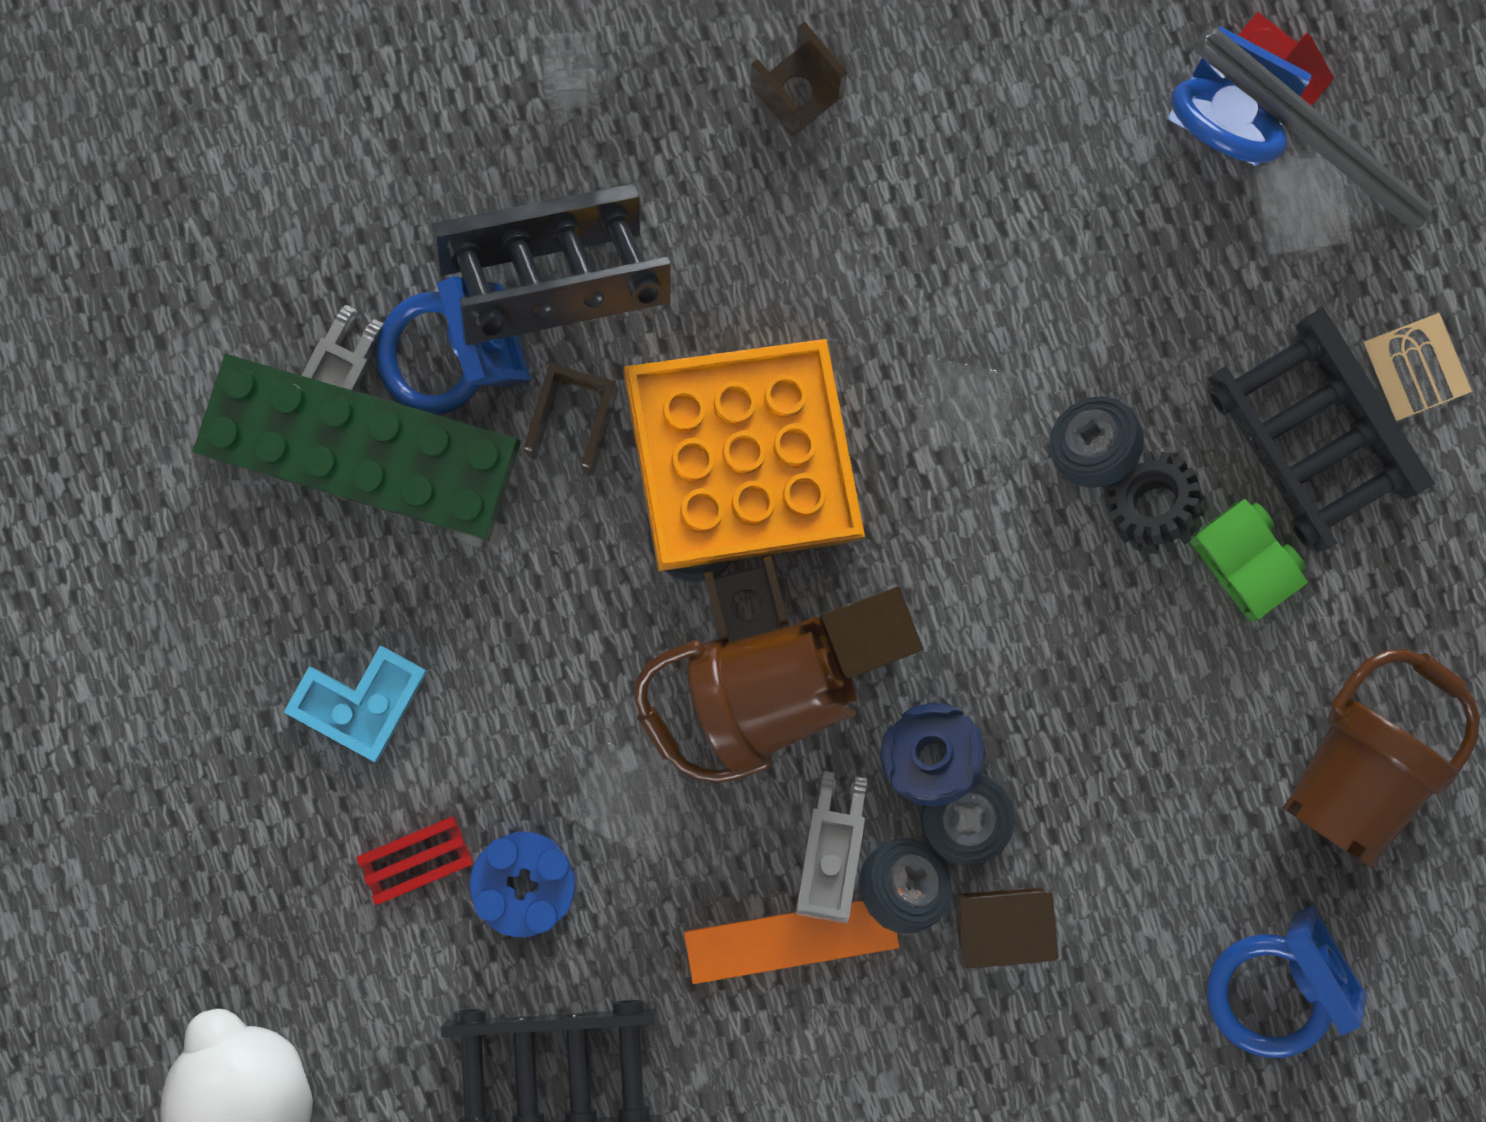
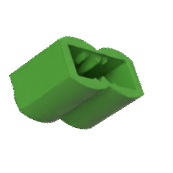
(1249, 558)

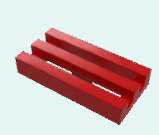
(374, 877)

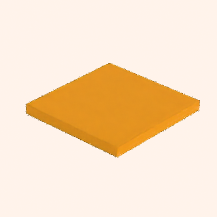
(742, 454)

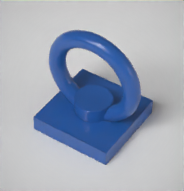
(1228, 117)
(484, 363)
(1318, 972)

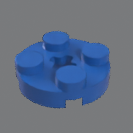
(496, 900)

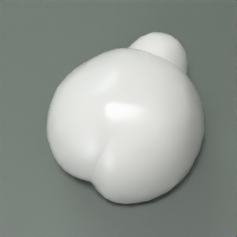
(235, 1075)

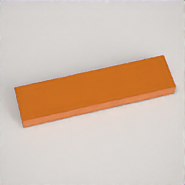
(782, 943)

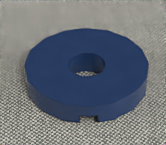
(939, 782)

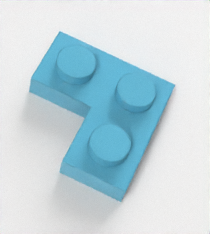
(364, 716)

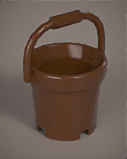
(751, 697)
(1373, 773)

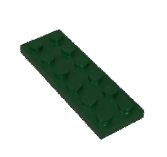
(357, 447)

